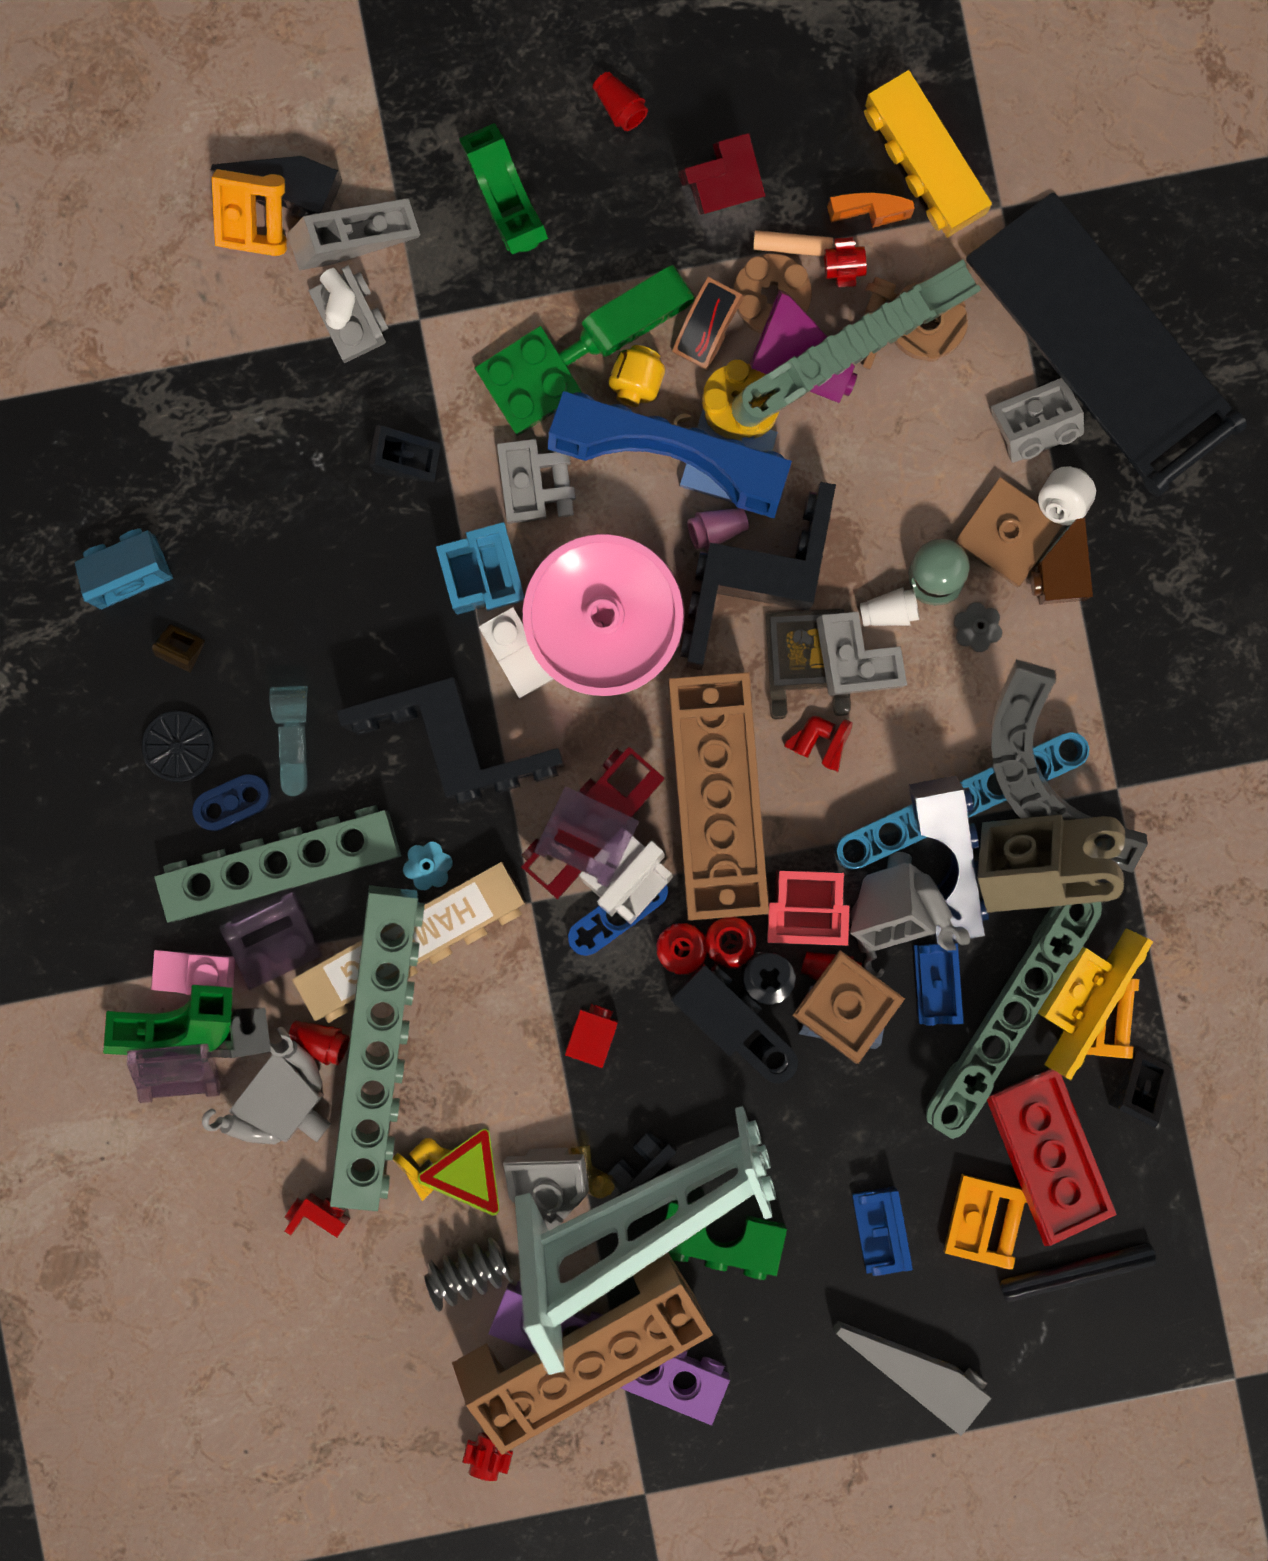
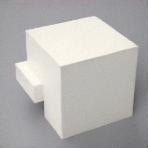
(635, 881)

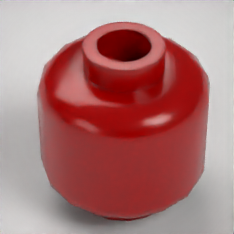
(672, 936)
(744, 946)

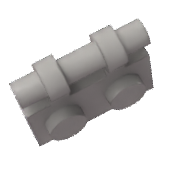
(523, 483)

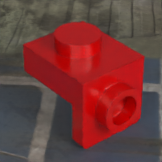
(319, 1212)

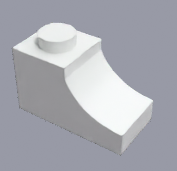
(509, 644)

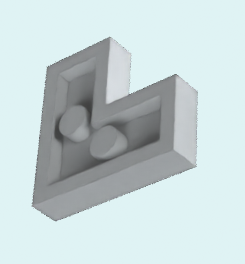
(849, 665)

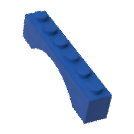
(593, 429)

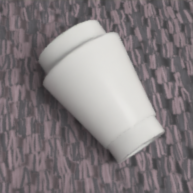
(891, 609)

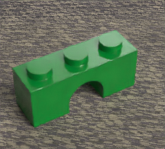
(754, 1250)

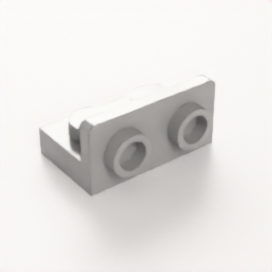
(365, 326)
(1039, 420)

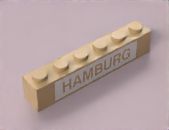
(446, 920)

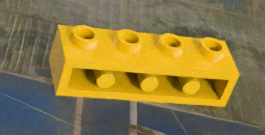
(927, 154)

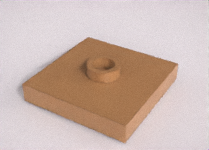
(1008, 532)
(848, 1007)

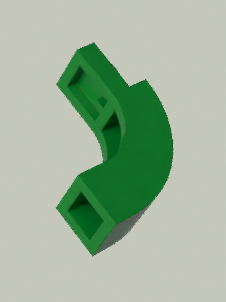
(503, 189)
(200, 1021)

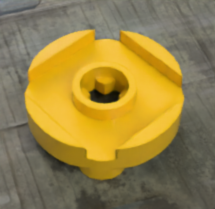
(718, 400)

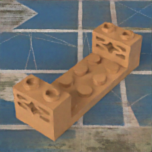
(718, 796)
(597, 1360)

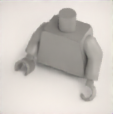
(900, 907)
(277, 1099)

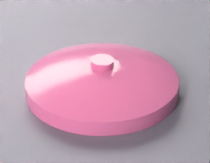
(603, 615)

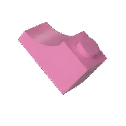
(180, 970)

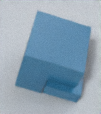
(481, 570)

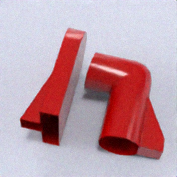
(817, 726)

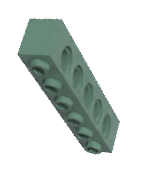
(182, 902)

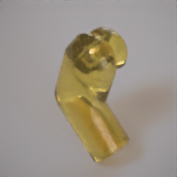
(598, 1182)

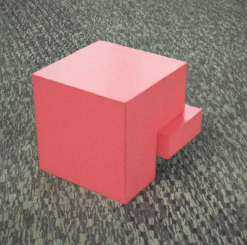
(808, 909)

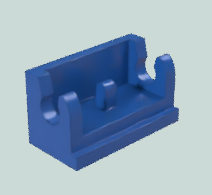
(938, 985)
(882, 1231)

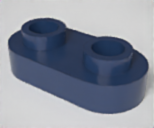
(232, 802)

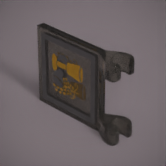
(797, 658)

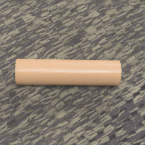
(791, 243)

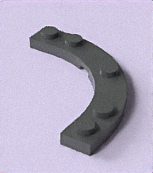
(1015, 759)

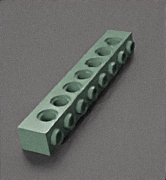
(350, 1187)

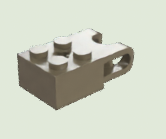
(1049, 862)

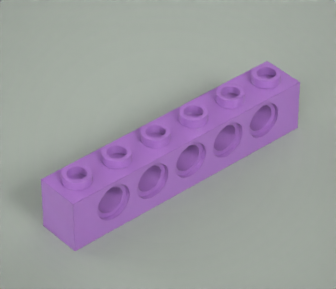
(698, 1401)

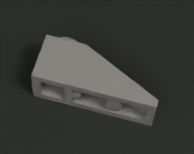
(351, 232)

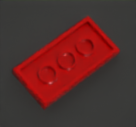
(1051, 1156)

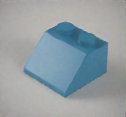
(121, 569)

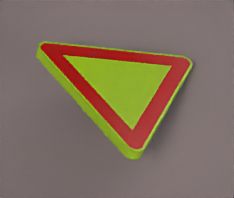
(467, 1174)

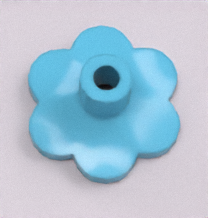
(438, 861)

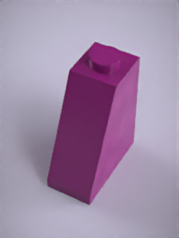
(788, 335)

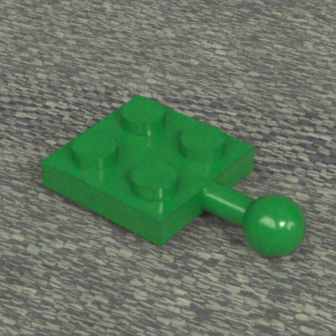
(531, 377)

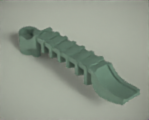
(854, 343)

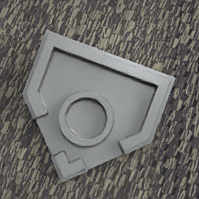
(552, 1178)

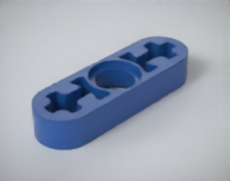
(599, 939)

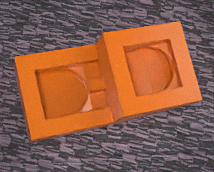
(881, 207)

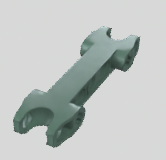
(969, 1100)

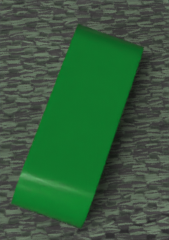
(638, 311)

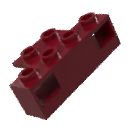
(608, 795)

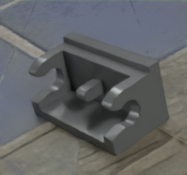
(247, 1034)

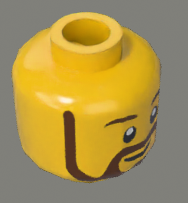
(637, 375)

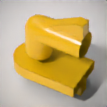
(426, 1150)

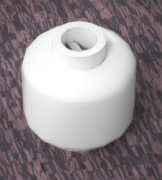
(1066, 495)

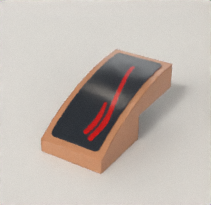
(706, 323)

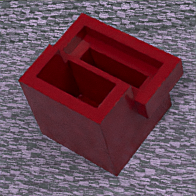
(728, 179)

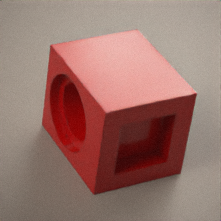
(592, 1035)

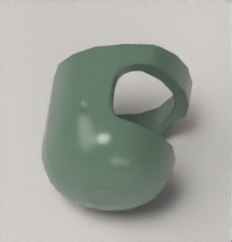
(939, 569)

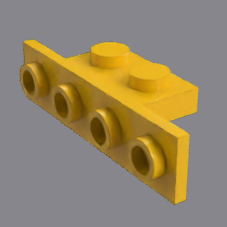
(1087, 996)

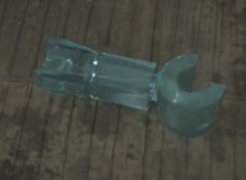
(290, 708)

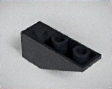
(308, 184)

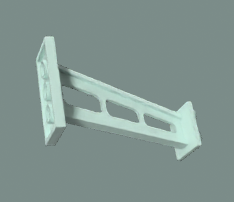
(541, 1250)

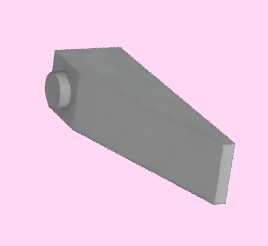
(934, 1383)

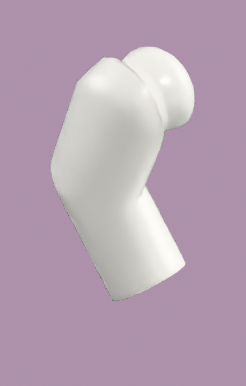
(340, 300)

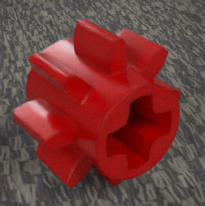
(845, 262)
(486, 1459)

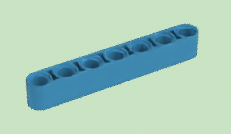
(868, 835)

